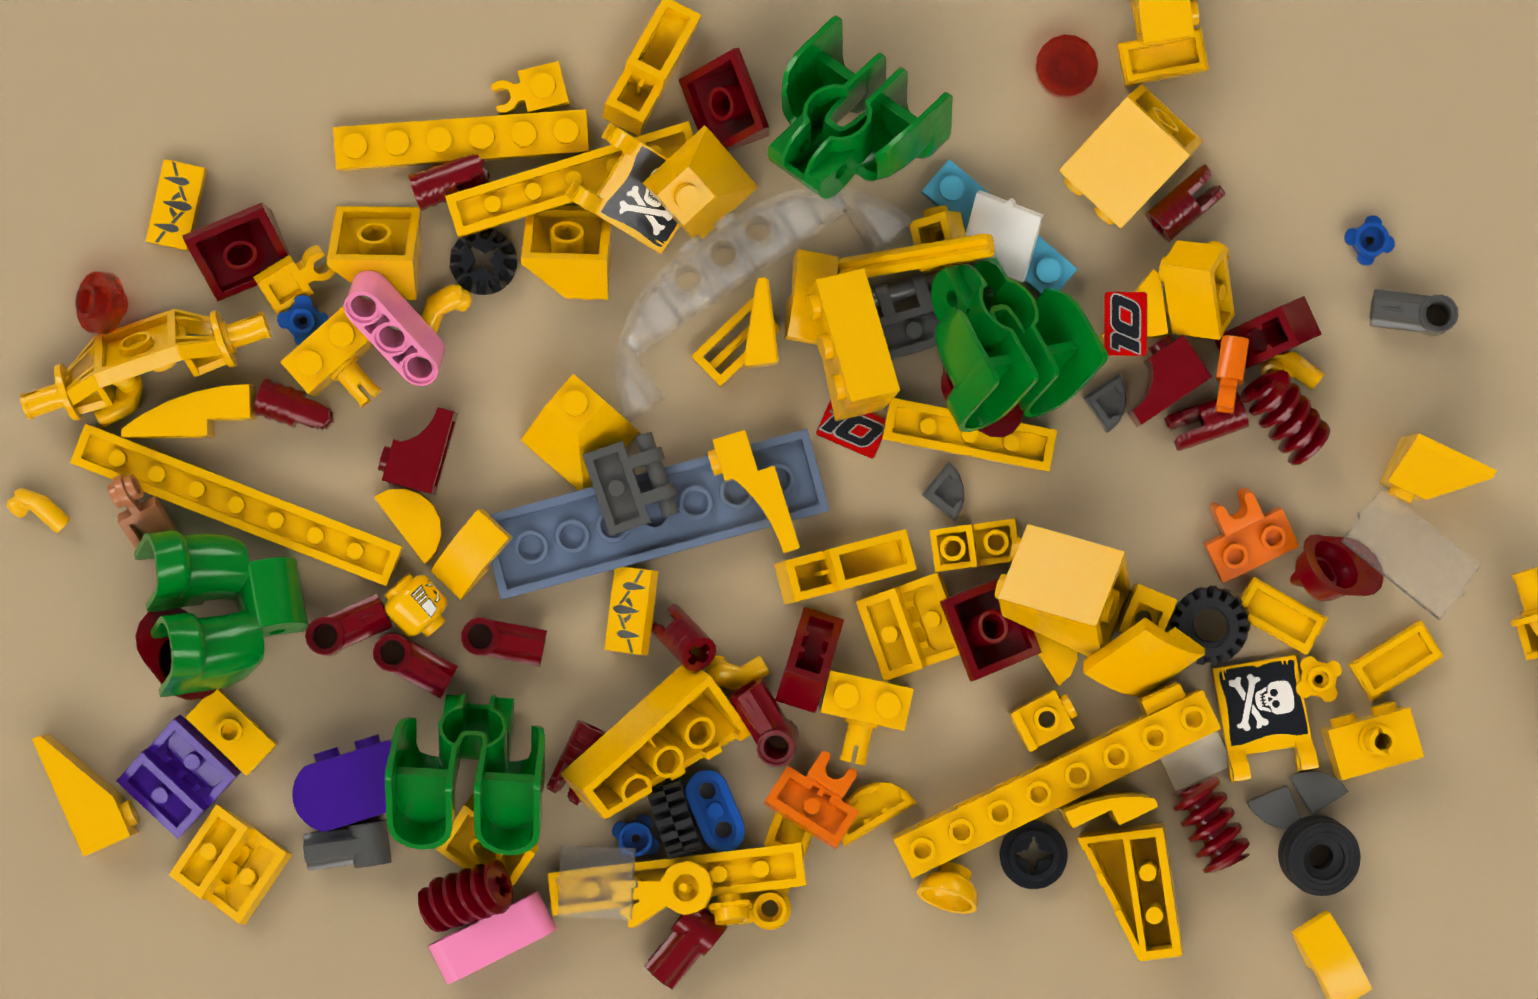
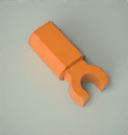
(1230, 371)

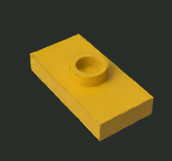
(231, 731)

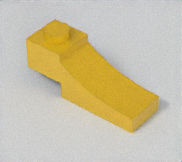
(736, 462)

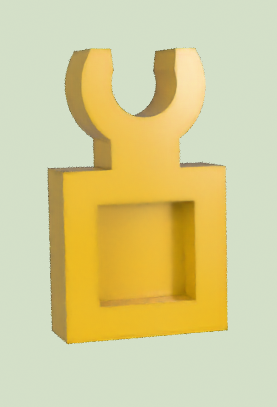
(539, 88)
(288, 280)

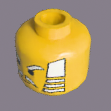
(415, 605)

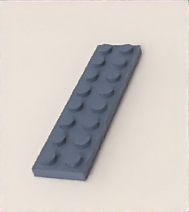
(569, 538)

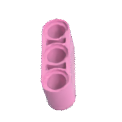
(391, 309)
(492, 938)

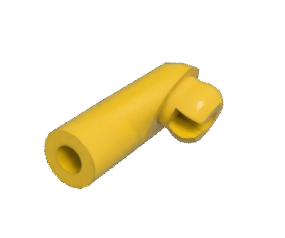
(443, 302)
(1296, 366)
(125, 402)
(40, 505)
(734, 676)

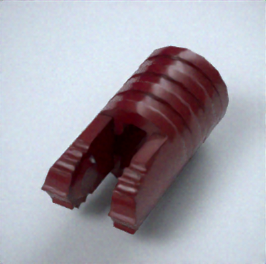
(450, 177)
(1179, 208)
(290, 406)
(1213, 423)
(685, 640)
(581, 738)

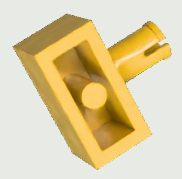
(1197, 289)
(330, 356)
(864, 706)
(1371, 741)

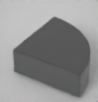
(1108, 402)
(947, 492)
(1317, 789)
(1275, 807)

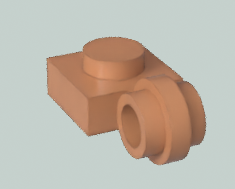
(139, 517)

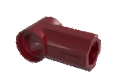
(352, 625)
(509, 641)
(418, 666)
(764, 719)
(690, 938)

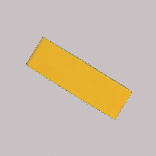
(651, 66)
(194, 414)
(845, 566)

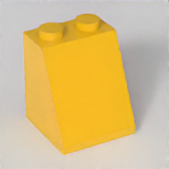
(1129, 156)
(1065, 588)

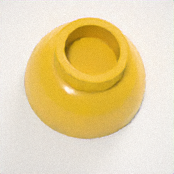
(950, 889)

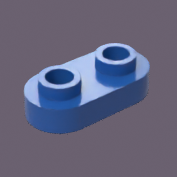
(714, 810)

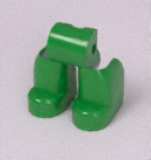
(876, 143)
(1008, 346)
(210, 566)
(505, 791)

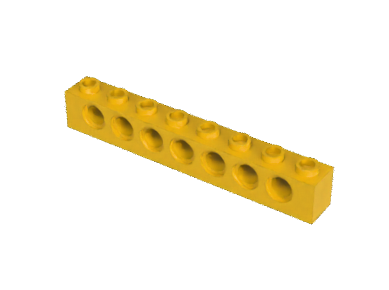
(1055, 783)

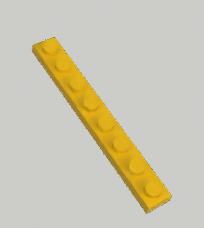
(238, 505)

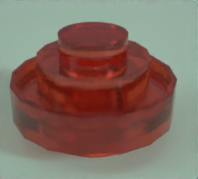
(1066, 66)
(100, 302)

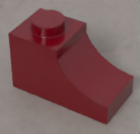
(1276, 331)
(1172, 374)
(420, 460)
(809, 660)

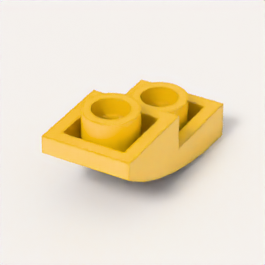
(806, 269)
(973, 544)
(471, 553)
(1331, 958)

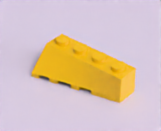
(655, 741)

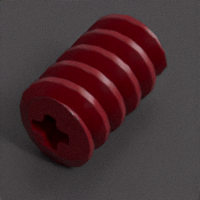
(1289, 413)
(1212, 824)
(466, 896)

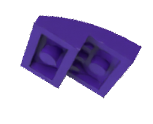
(178, 776)

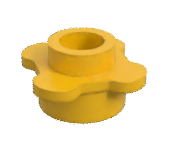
(1309, 670)
(730, 909)

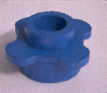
(1381, 240)
(302, 307)
(640, 826)

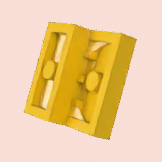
(908, 626)
(1142, 658)
(1119, 805)
(230, 864)

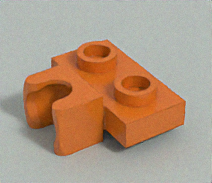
(1247, 537)
(815, 801)

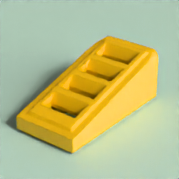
(761, 338)

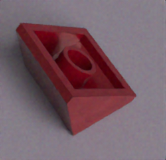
(726, 101)
(237, 249)
(985, 636)

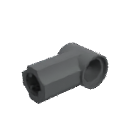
(1408, 312)
(359, 845)

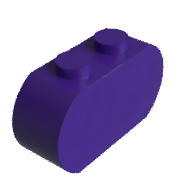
(343, 786)

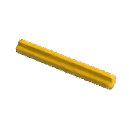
(920, 255)

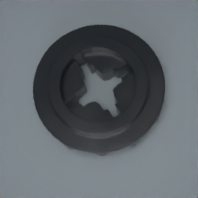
(482, 281)
(1047, 869)

